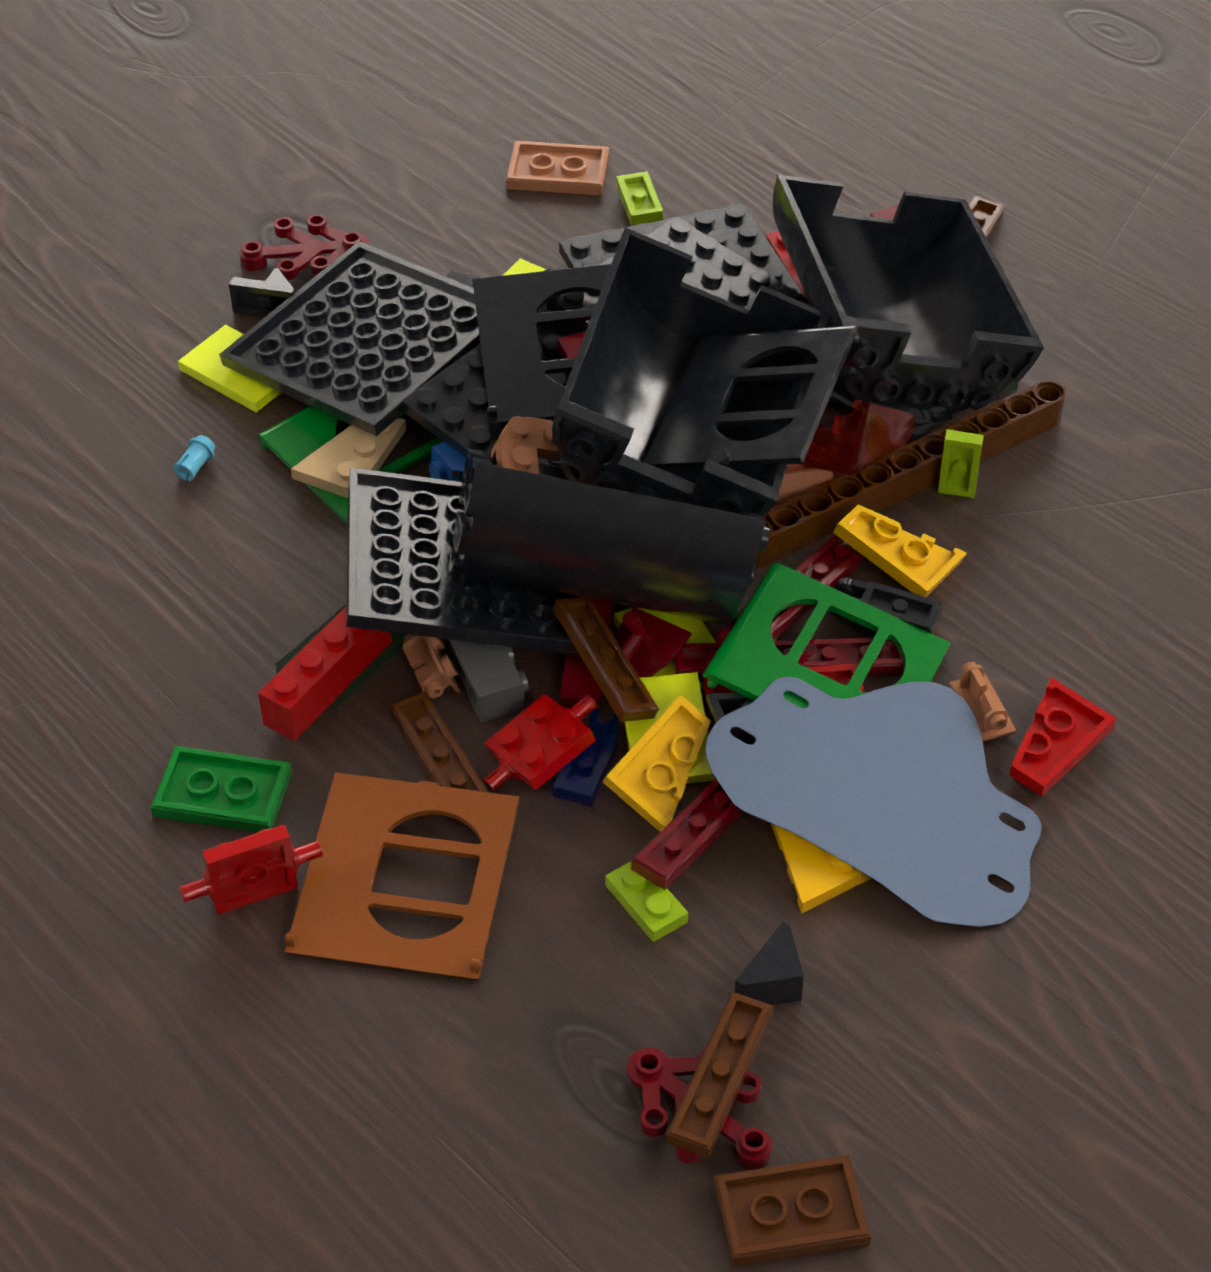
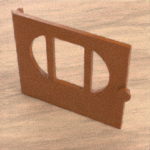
(337, 889)

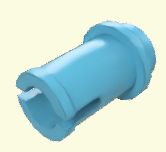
(198, 452)

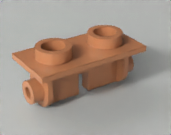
(439, 668)
(983, 701)

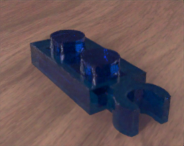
(585, 773)

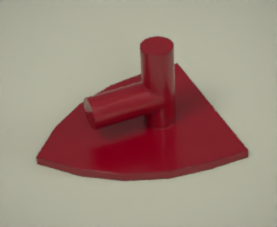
(649, 641)

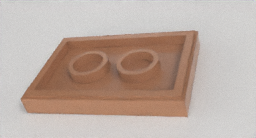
(557, 168)

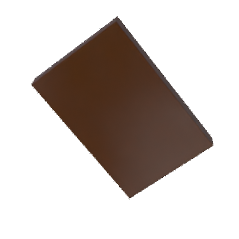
(791, 1210)

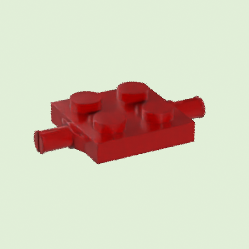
(539, 742)
(250, 869)

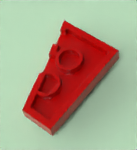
(1059, 737)

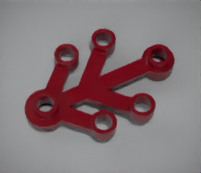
(307, 249)
(665, 1078)

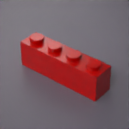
(318, 675)

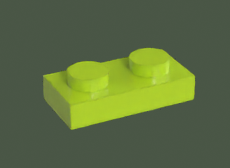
(639, 198)
(960, 463)
(647, 903)

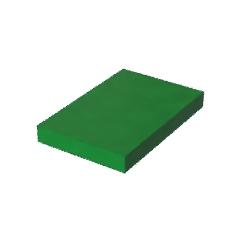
(221, 789)

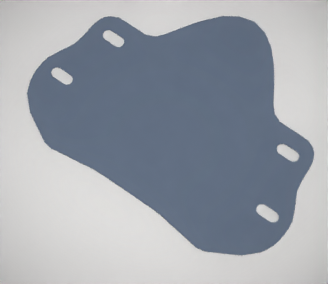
(887, 788)

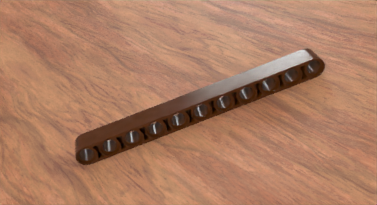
(907, 469)

